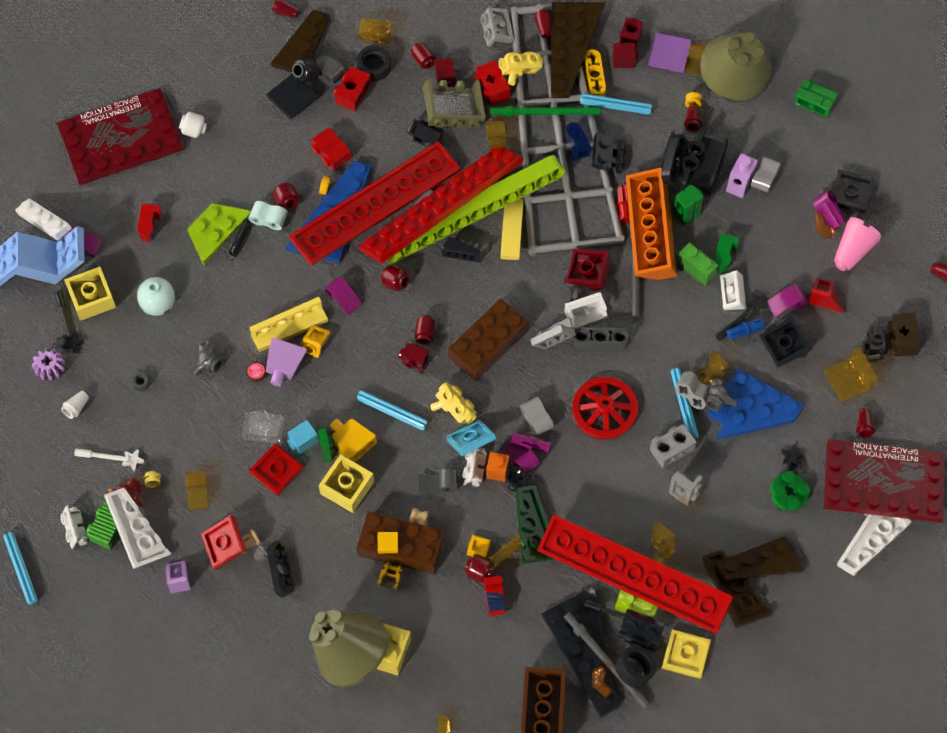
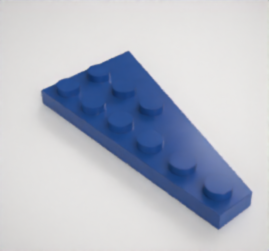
(350, 182)

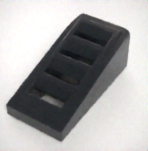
(456, 249)

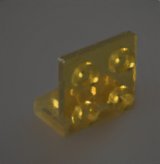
(851, 376)
(663, 541)

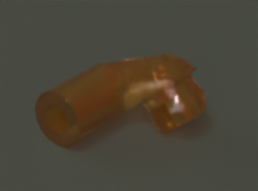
(821, 228)
(598, 681)

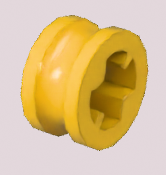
(693, 99)

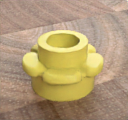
(151, 479)

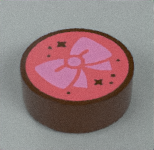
(256, 372)

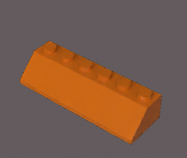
(651, 225)

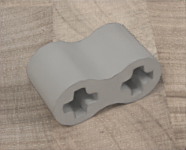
(766, 174)
(693, 390)
(536, 416)

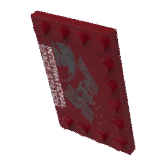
(120, 136)
(884, 481)

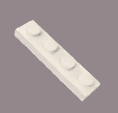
(43, 219)

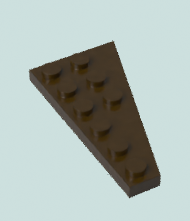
(571, 36)

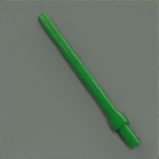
(508, 111)

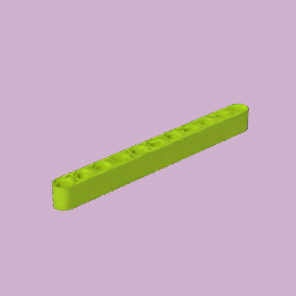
(489, 201)

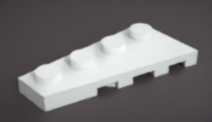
(136, 534)

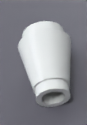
(74, 405)

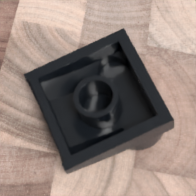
(785, 342)

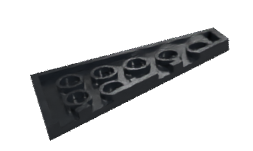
(577, 652)

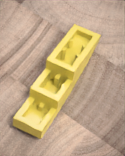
(512, 230)

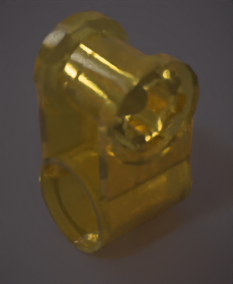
(373, 30)

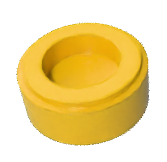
(324, 185)

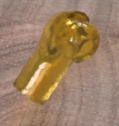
(444, 724)

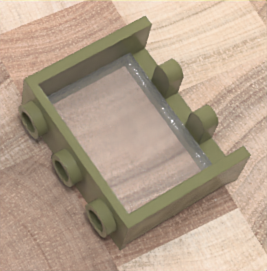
(454, 105)

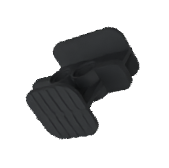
(705, 163)

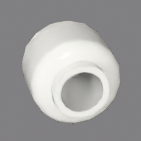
(192, 124)

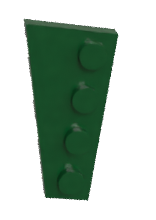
(531, 523)

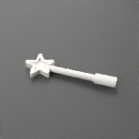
(130, 459)

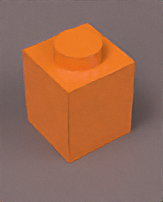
(497, 466)

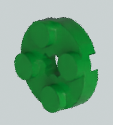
(798, 487)

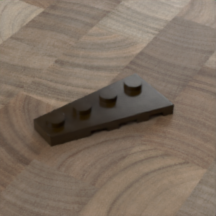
(303, 42)
(761, 561)
(746, 605)

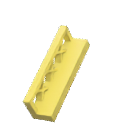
(288, 324)

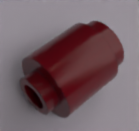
(423, 55)
(424, 329)

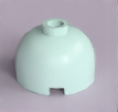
(155, 296)

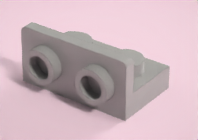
(496, 26)
(554, 334)
(684, 488)

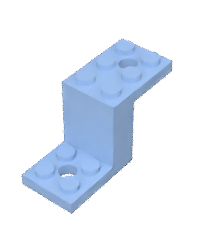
(41, 257)

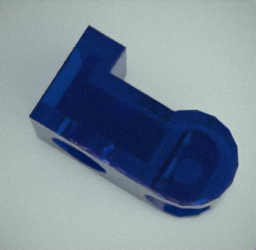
(578, 140)

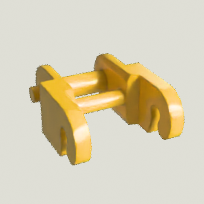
(384, 573)

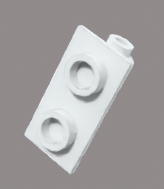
(471, 472)
(74, 534)

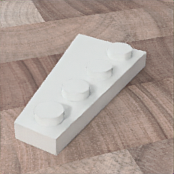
(870, 540)

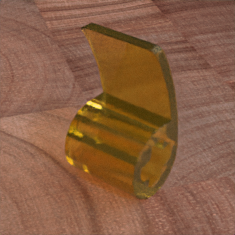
(694, 58)
(496, 134)
(196, 490)

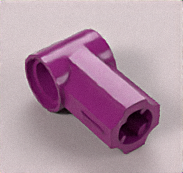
(827, 205)

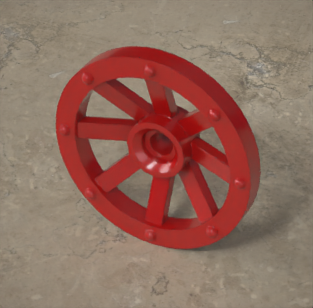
(605, 411)

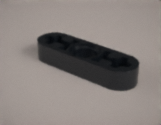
(673, 158)
(278, 555)

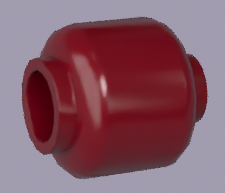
(286, 196)
(395, 277)
(478, 568)

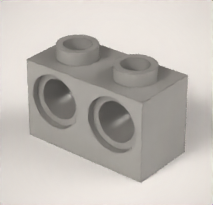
(676, 449)

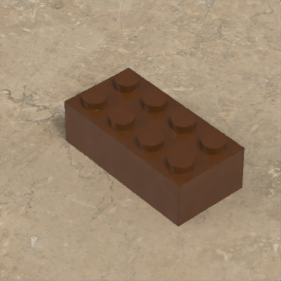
(488, 339)
(417, 544)
(543, 700)

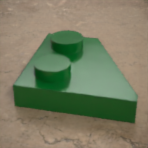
(326, 444)

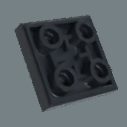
(291, 96)

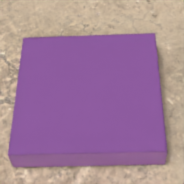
(670, 52)

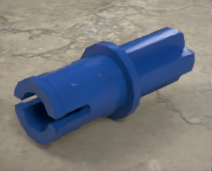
(745, 329)

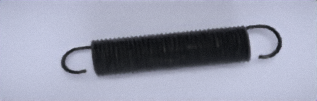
(238, 240)

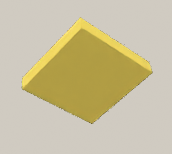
(686, 654)

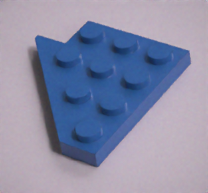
(757, 407)

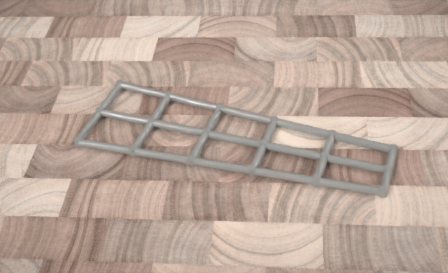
(568, 195)

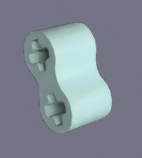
(268, 215)

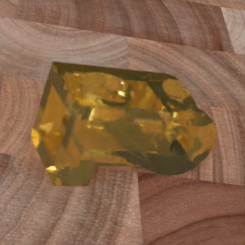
(714, 370)

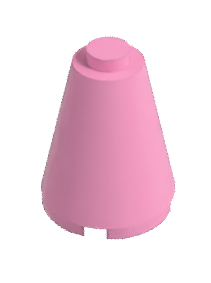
(855, 243)

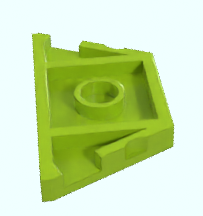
(215, 228)

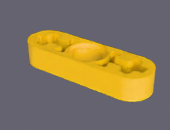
(597, 67)

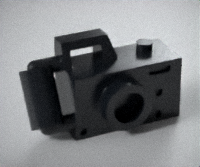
(423, 131)
(875, 343)

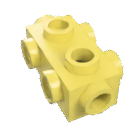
(519, 64)
(453, 401)

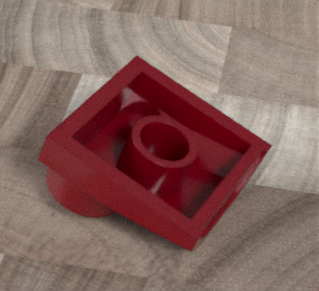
(589, 268)

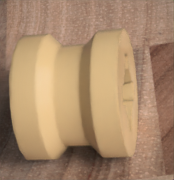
(419, 517)

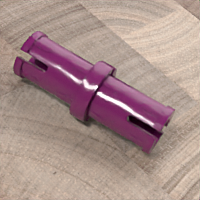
(530, 442)

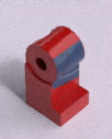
(147, 220)
(494, 595)

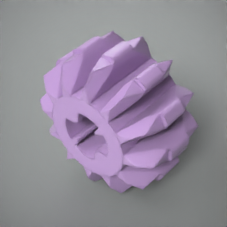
(41, 364)

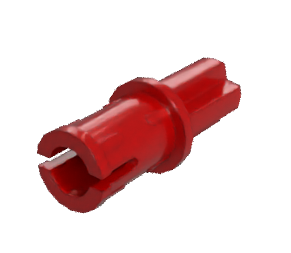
(623, 204)

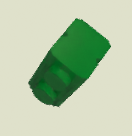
(816, 98)
(688, 205)

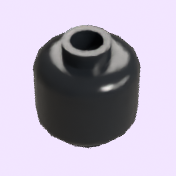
(305, 69)

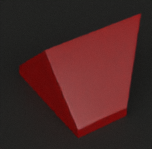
(825, 296)

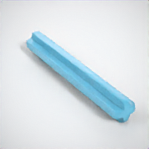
(613, 103)
(685, 406)
(392, 410)
(20, 568)

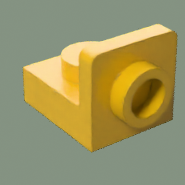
(314, 340)

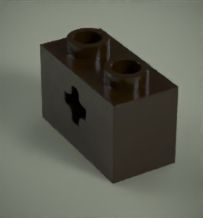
(904, 334)

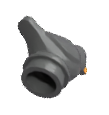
(207, 359)
(718, 396)

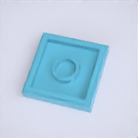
(470, 437)

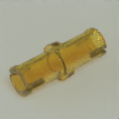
(506, 551)

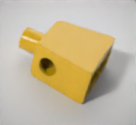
(352, 439)

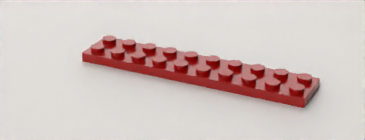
(374, 203)
(440, 204)
(635, 574)

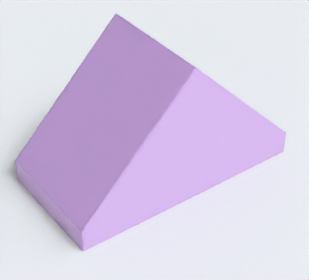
(177, 577)

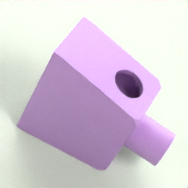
(744, 171)
(283, 360)

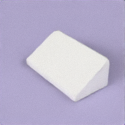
(733, 291)

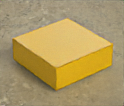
(387, 542)
(478, 546)

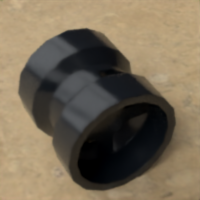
(515, 474)

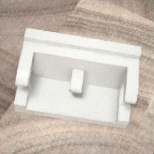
(586, 310)

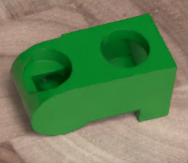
(724, 248)

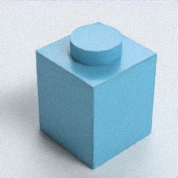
(302, 437)

